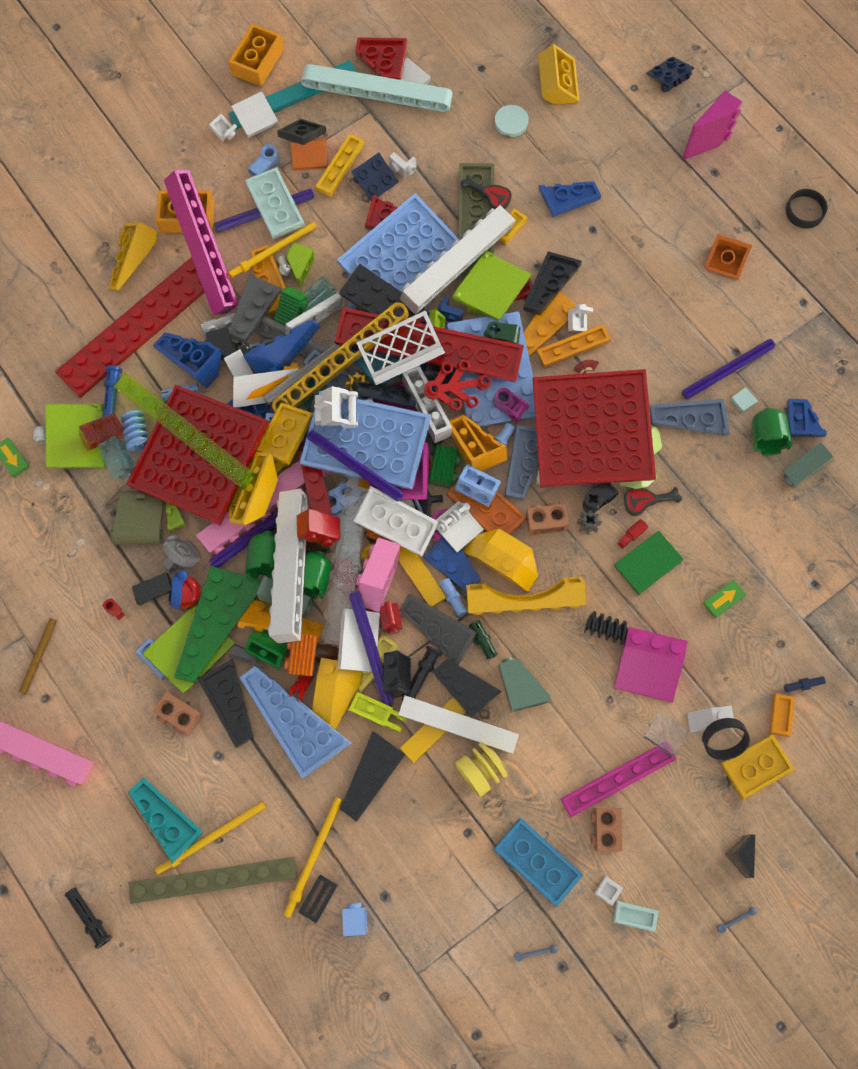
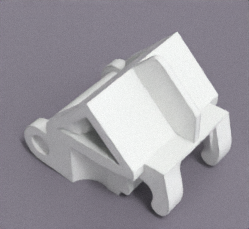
(329, 408)

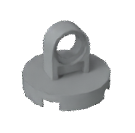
(179, 553)

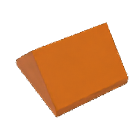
(311, 155)
(727, 256)

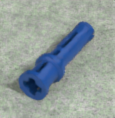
(112, 378)

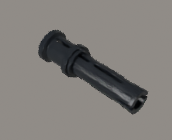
(425, 666)
(92, 927)

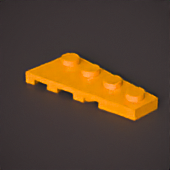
(268, 271)
(550, 322)
(259, 617)

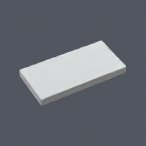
(395, 521)

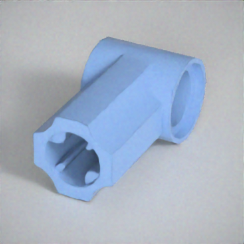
(263, 162)

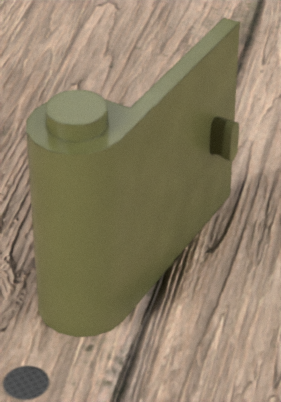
(137, 519)

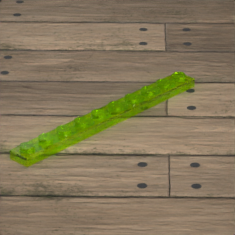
(185, 431)

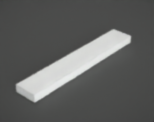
(458, 724)

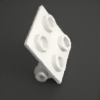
(458, 526)

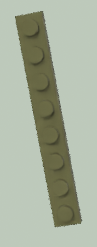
(212, 880)

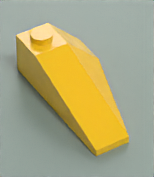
(135, 244)
(334, 691)

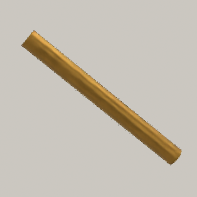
(37, 656)

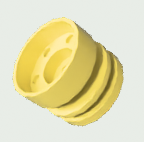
(481, 769)

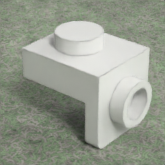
(222, 128)
(401, 167)
(578, 318)

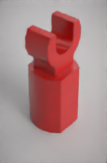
(633, 533)
(113, 608)
(301, 686)

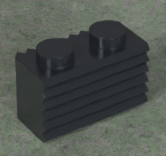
(396, 674)

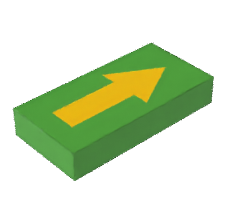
(12, 458)
(724, 599)

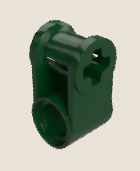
(503, 332)

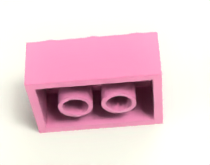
(378, 573)

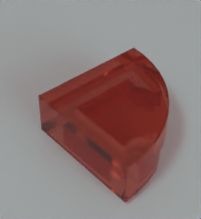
(586, 363)

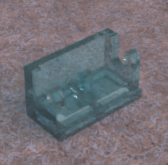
(319, 292)
(116, 457)

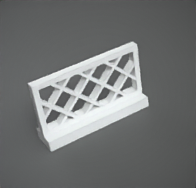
(408, 362)

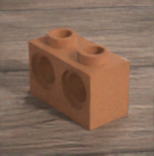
(548, 524)
(180, 710)
(614, 829)

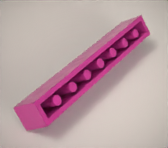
(200, 242)

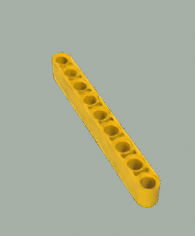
(330, 361)

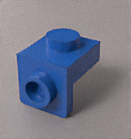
(451, 313)

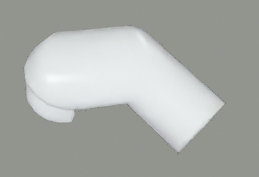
(284, 267)

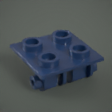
(671, 73)
(374, 176)

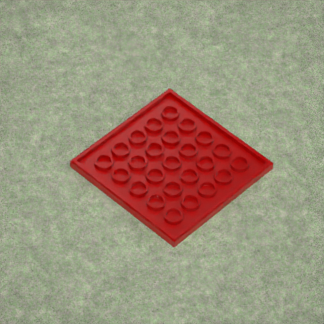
(593, 428)
(179, 474)

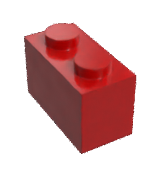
(318, 527)

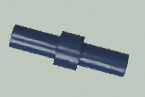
(804, 684)

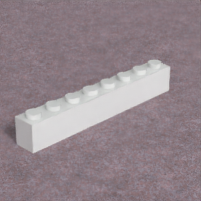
(457, 259)
(288, 569)

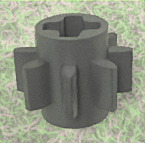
(589, 517)

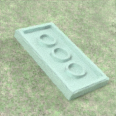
(274, 203)

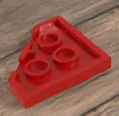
(383, 55)

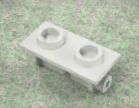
(211, 325)

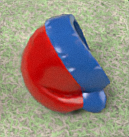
(184, 591)

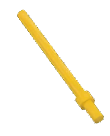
(245, 265)
(212, 836)
(295, 895)

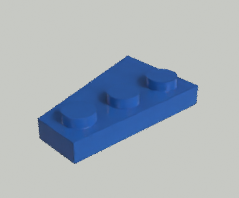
(569, 197)

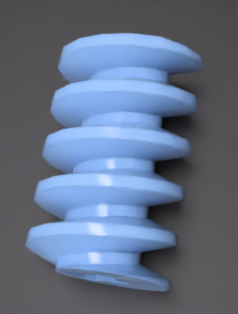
(134, 430)

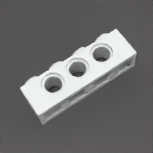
(439, 424)

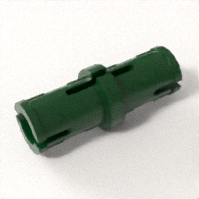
(483, 640)

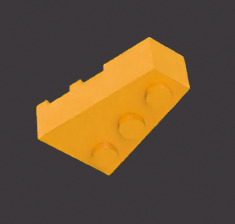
(475, 445)

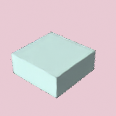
(743, 400)

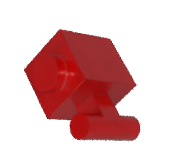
(390, 618)

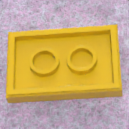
(285, 432)
(757, 767)

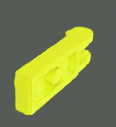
(374, 711)

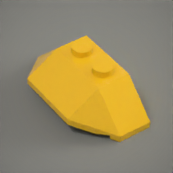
(255, 498)
(505, 557)

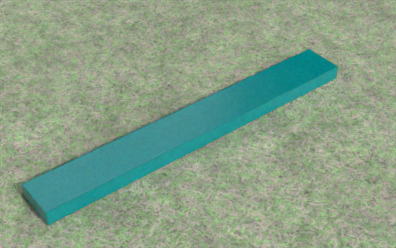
(291, 95)

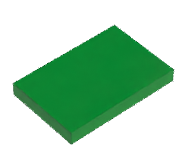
(648, 562)

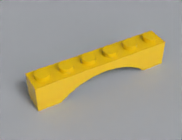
(565, 593)

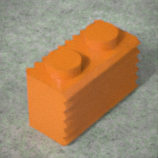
(301, 656)

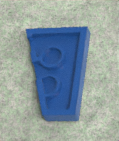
(452, 564)

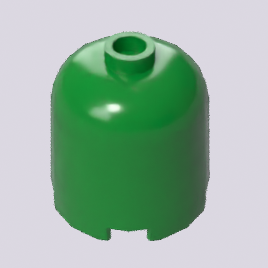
(770, 432)
(260, 555)
(316, 574)

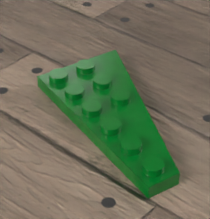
(217, 614)

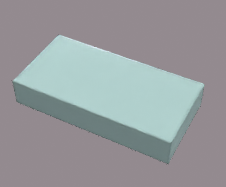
(635, 916)

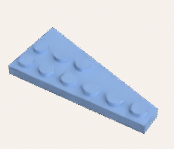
(299, 730)

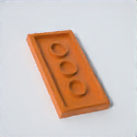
(499, 515)

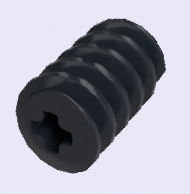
(606, 627)

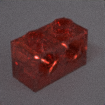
(100, 430)

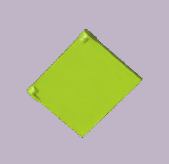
(491, 286)
(63, 441)
(168, 648)

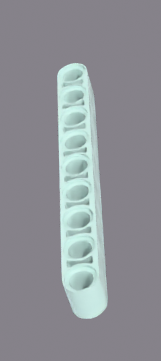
(376, 88)

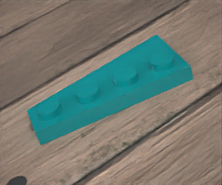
(166, 821)

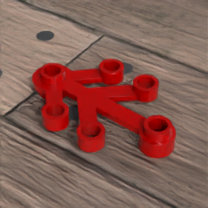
(455, 387)

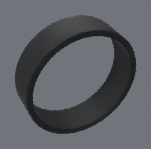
(807, 193)
(731, 752)

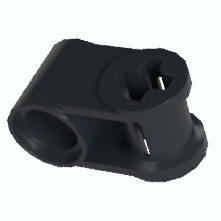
(601, 495)

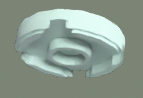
(511, 120)

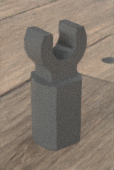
(238, 653)

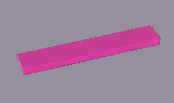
(615, 780)

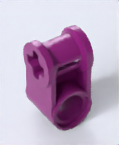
(511, 405)

